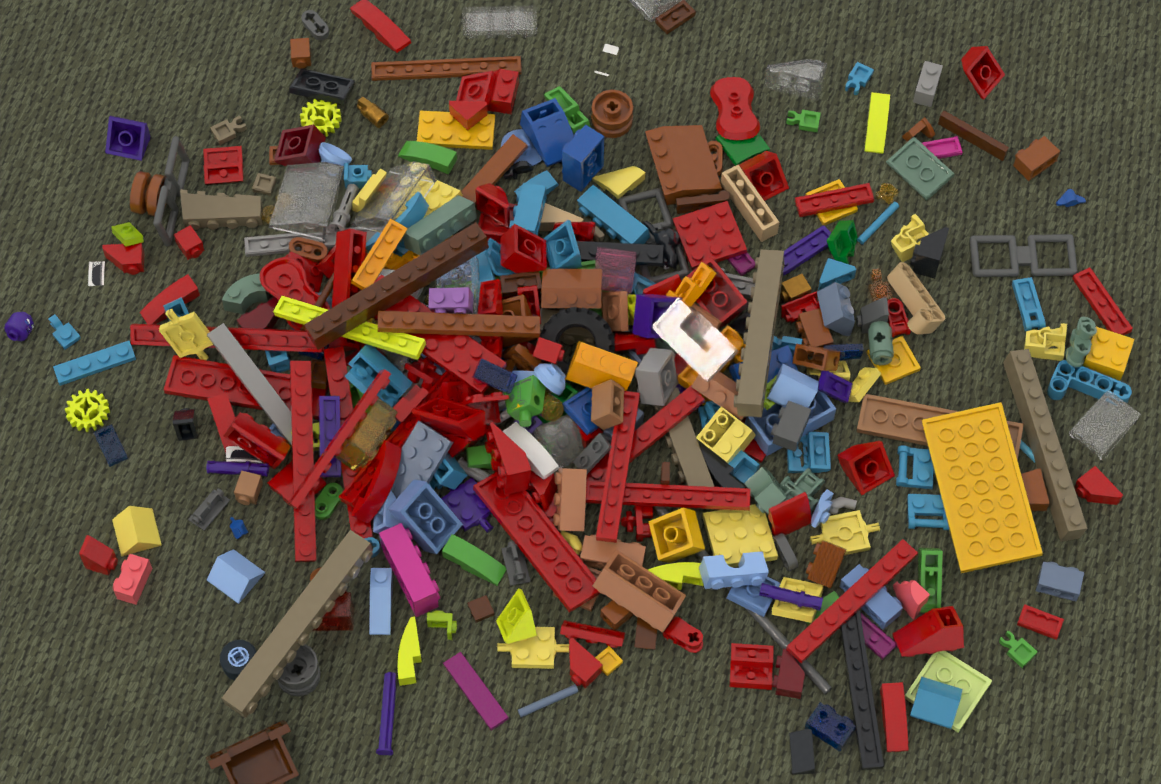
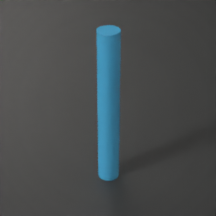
(878, 222)

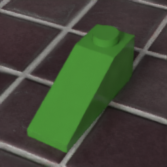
(930, 576)

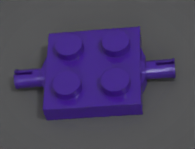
(468, 506)

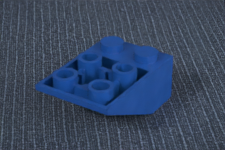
(547, 130)

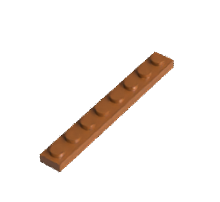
(458, 324)

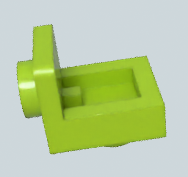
(442, 620)

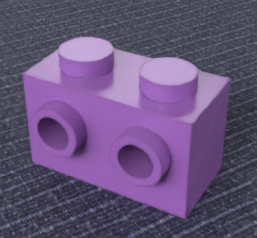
(451, 300)

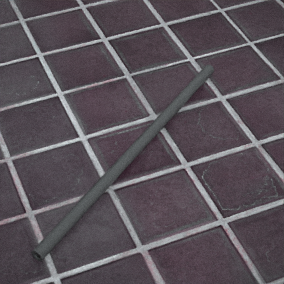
(771, 629)

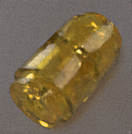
(552, 407)

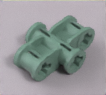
(1080, 342)
(805, 483)

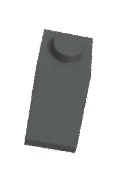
(871, 313)

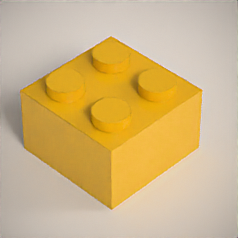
(1109, 353)
(676, 535)

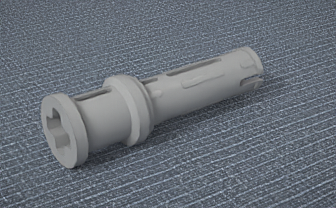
(350, 194)

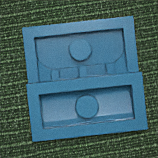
(817, 452)

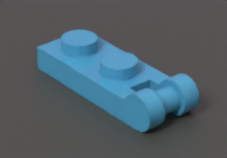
(1028, 303)
(361, 379)

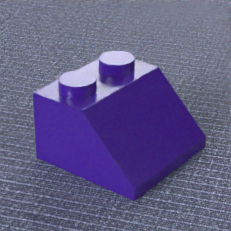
(647, 311)

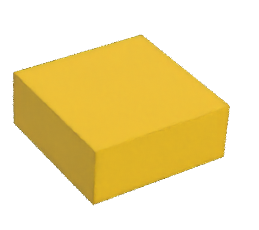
(609, 660)

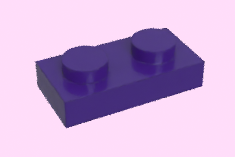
(834, 386)

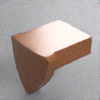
(923, 126)

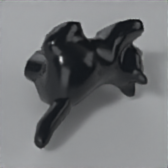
(668, 238)

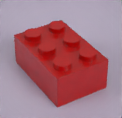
(721, 296)

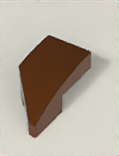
(645, 635)

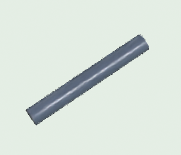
(547, 700)

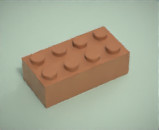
(639, 591)

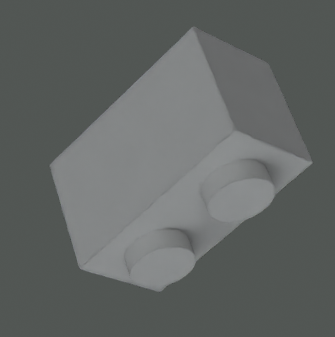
(927, 84)

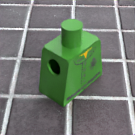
(526, 400)

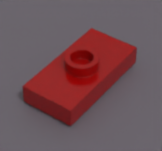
(1040, 622)

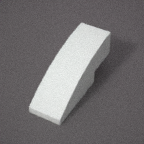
(538, 458)

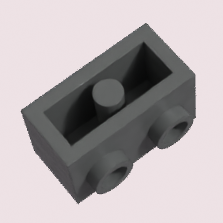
(791, 425)

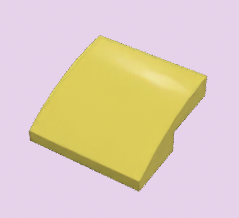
(368, 190)
(791, 610)

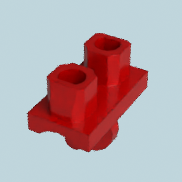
(423, 369)
(642, 529)

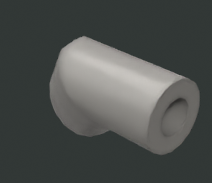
(842, 502)

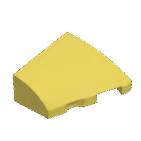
(620, 181)
(906, 240)
(1041, 340)

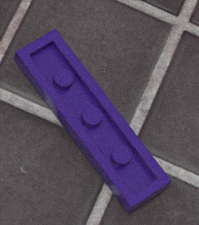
(805, 249)
(328, 426)

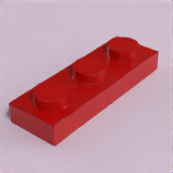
(592, 634)

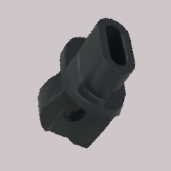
(518, 168)

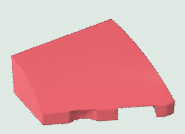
(911, 596)

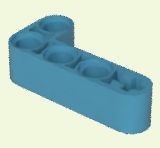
(1090, 387)

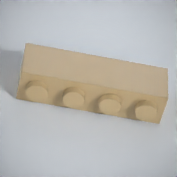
(749, 203)

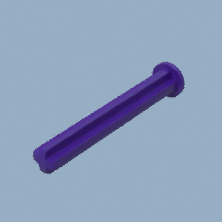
(387, 714)

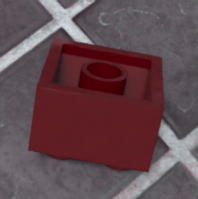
(299, 146)

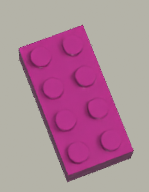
(409, 569)

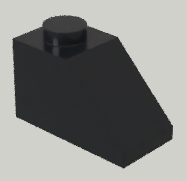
(185, 424)

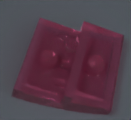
(617, 269)

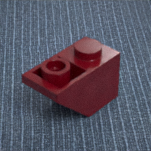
(790, 677)

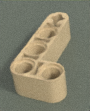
(925, 311)

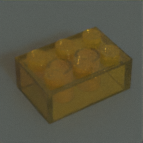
(368, 435)

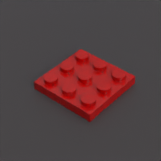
(709, 234)

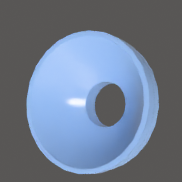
(333, 154)
(551, 377)

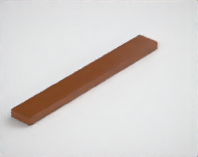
(442, 68)

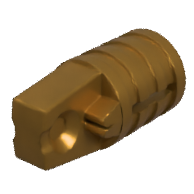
(372, 112)

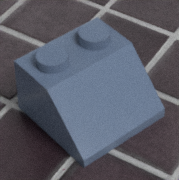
(836, 308)

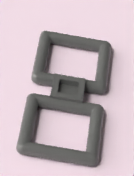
(170, 191)
(667, 223)
(1023, 255)

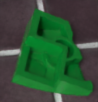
(843, 241)

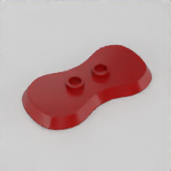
(734, 102)
(288, 279)

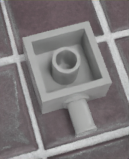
(656, 376)

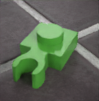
(807, 120)
(1019, 650)

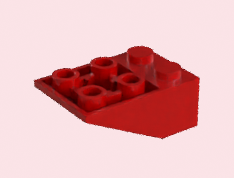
(508, 461)
(930, 633)

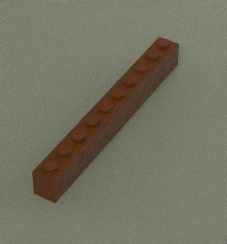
(396, 286)

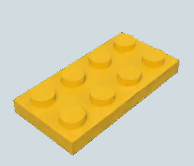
(445, 131)

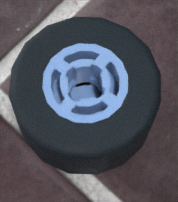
(238, 648)

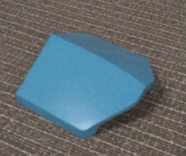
(493, 256)

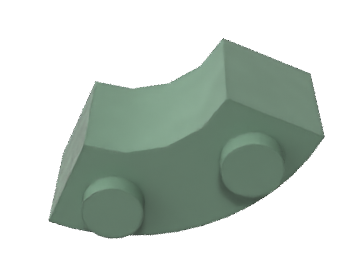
(244, 294)
(765, 490)

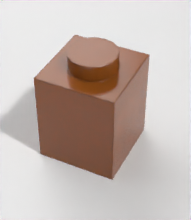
(300, 52)
(615, 615)

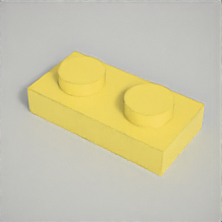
(862, 383)

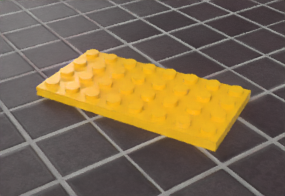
(981, 488)

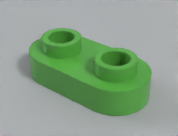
(328, 500)

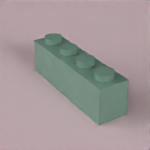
(440, 225)

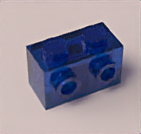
(830, 726)

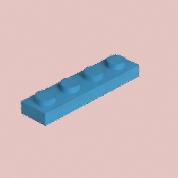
(94, 363)

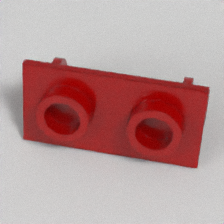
(793, 308)

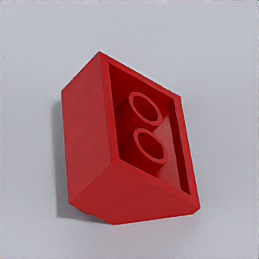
(452, 418)
(257, 440)

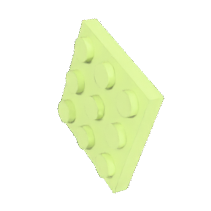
(952, 671)

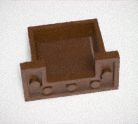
(257, 758)

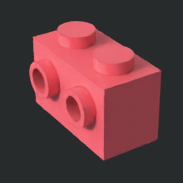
(132, 579)

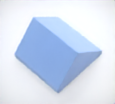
(793, 387)
(234, 575)

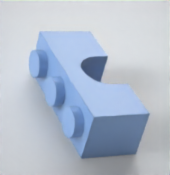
(719, 574)

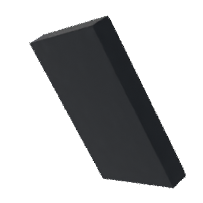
(322, 86)

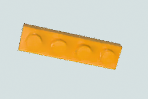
(379, 254)

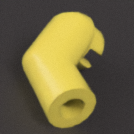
(573, 541)

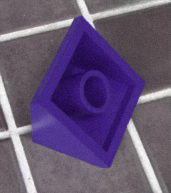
(127, 138)

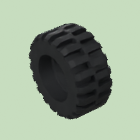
(578, 318)

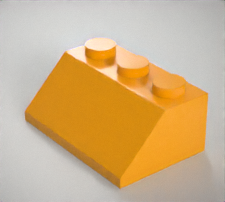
(594, 366)

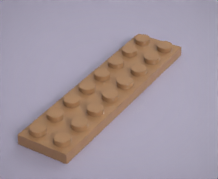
(904, 419)

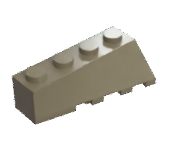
(220, 210)

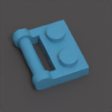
(922, 468)
(927, 506)

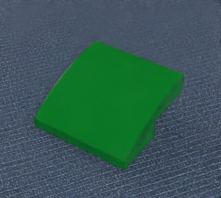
(743, 150)

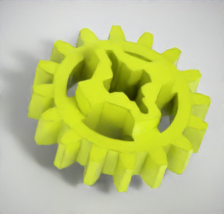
(321, 113)
(93, 416)

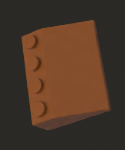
(683, 161)

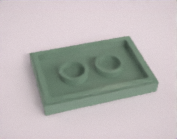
(920, 168)

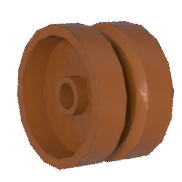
(612, 113)
(146, 192)

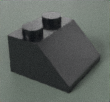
(929, 252)

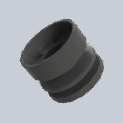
(310, 675)

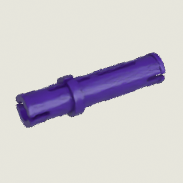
(233, 468)
(794, 597)

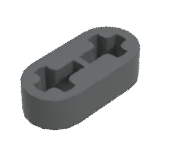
(312, 27)
(785, 552)

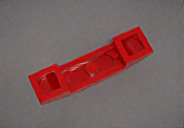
(381, 483)

